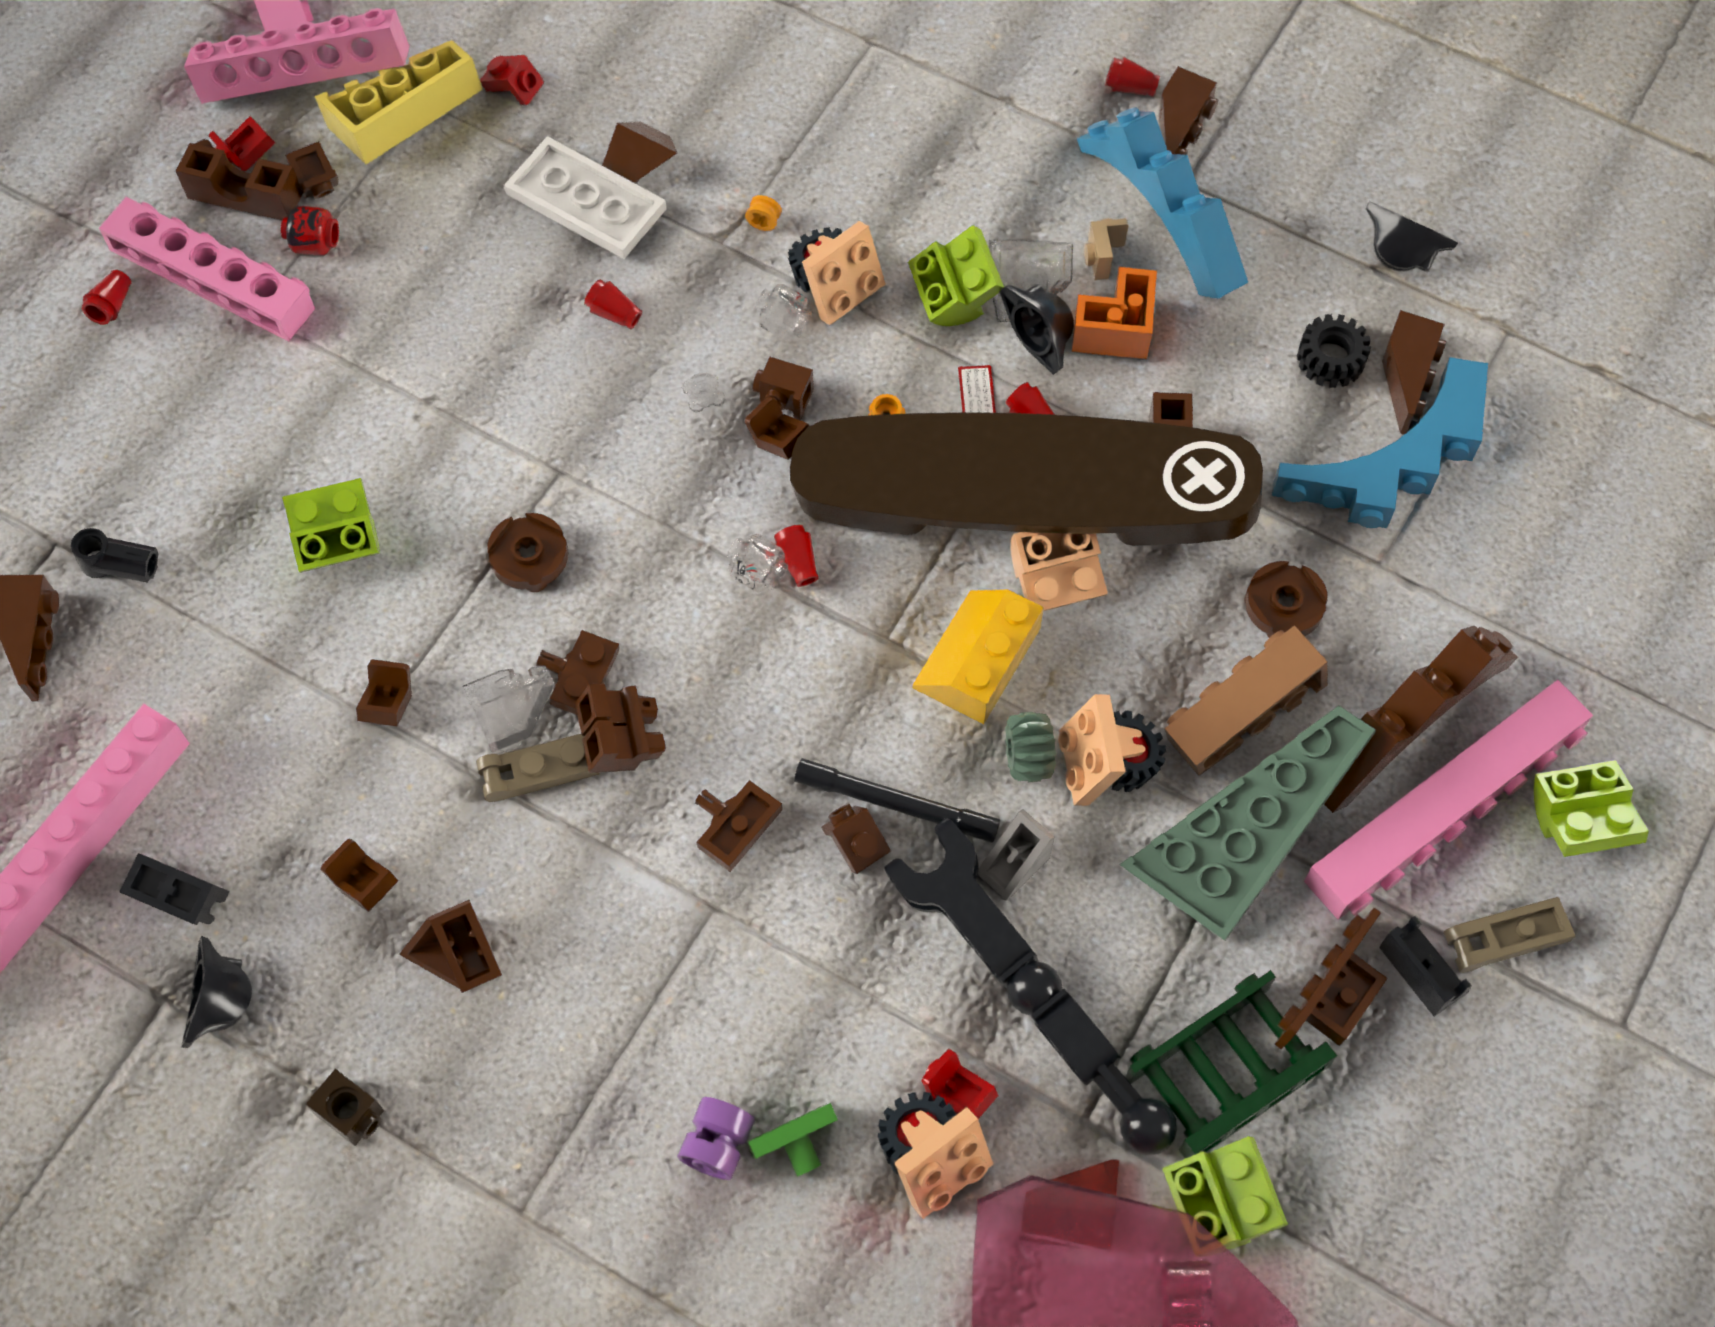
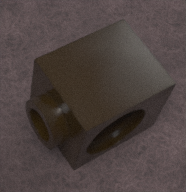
(335, 1093)

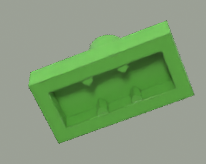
(795, 1139)

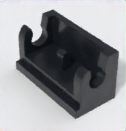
(172, 890)
(1423, 967)

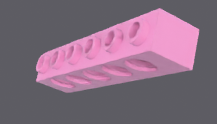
(284, 69)
(208, 268)

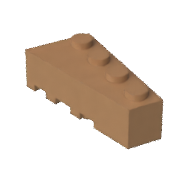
(1247, 699)

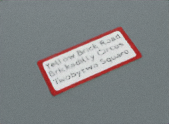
(977, 389)

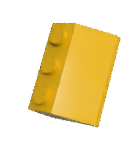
(980, 651)

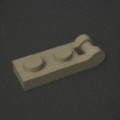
(534, 768)
(1510, 934)

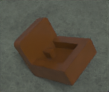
(313, 170)
(773, 429)
(385, 694)
(856, 836)
(358, 875)

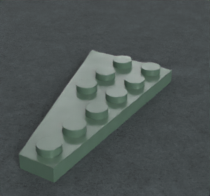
(1239, 837)

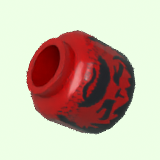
(310, 230)

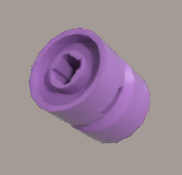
(724, 1124)

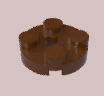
(530, 572)
(1300, 583)

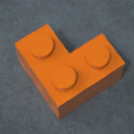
(1118, 324)

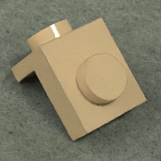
(1102, 237)

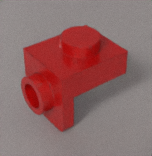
(514, 75)
(244, 144)
(958, 1085)

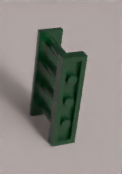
(1235, 1109)

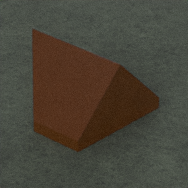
(637, 150)
(454, 948)

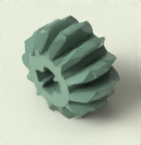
(1030, 746)

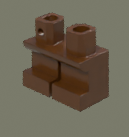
(616, 729)

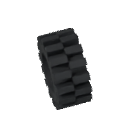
(1336, 333)

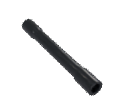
(832, 780)

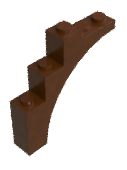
(1421, 699)

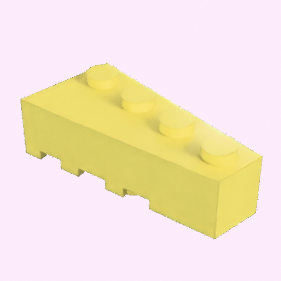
(400, 100)

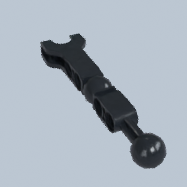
(1031, 985)

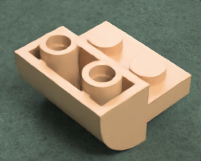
(1057, 567)

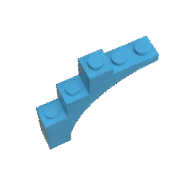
(1169, 185)
(1410, 464)

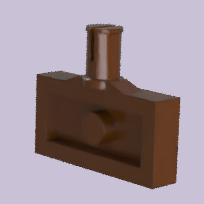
(585, 664)
(736, 823)

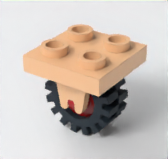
(837, 269)
(1108, 750)
(933, 1150)

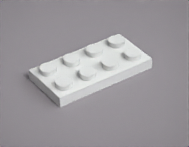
(585, 197)

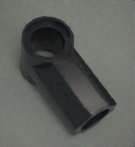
(114, 556)

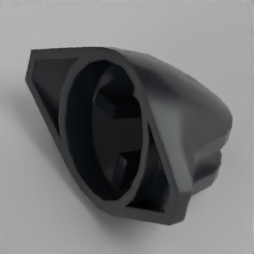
(1404, 243)
(1040, 323)
(218, 993)

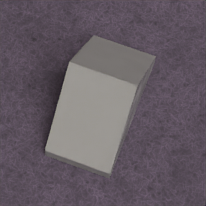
(1016, 855)

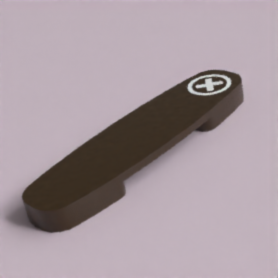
(1028, 476)

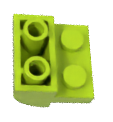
(956, 278)
(331, 525)
(1588, 808)
(1227, 1192)

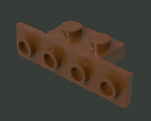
(1342, 993)

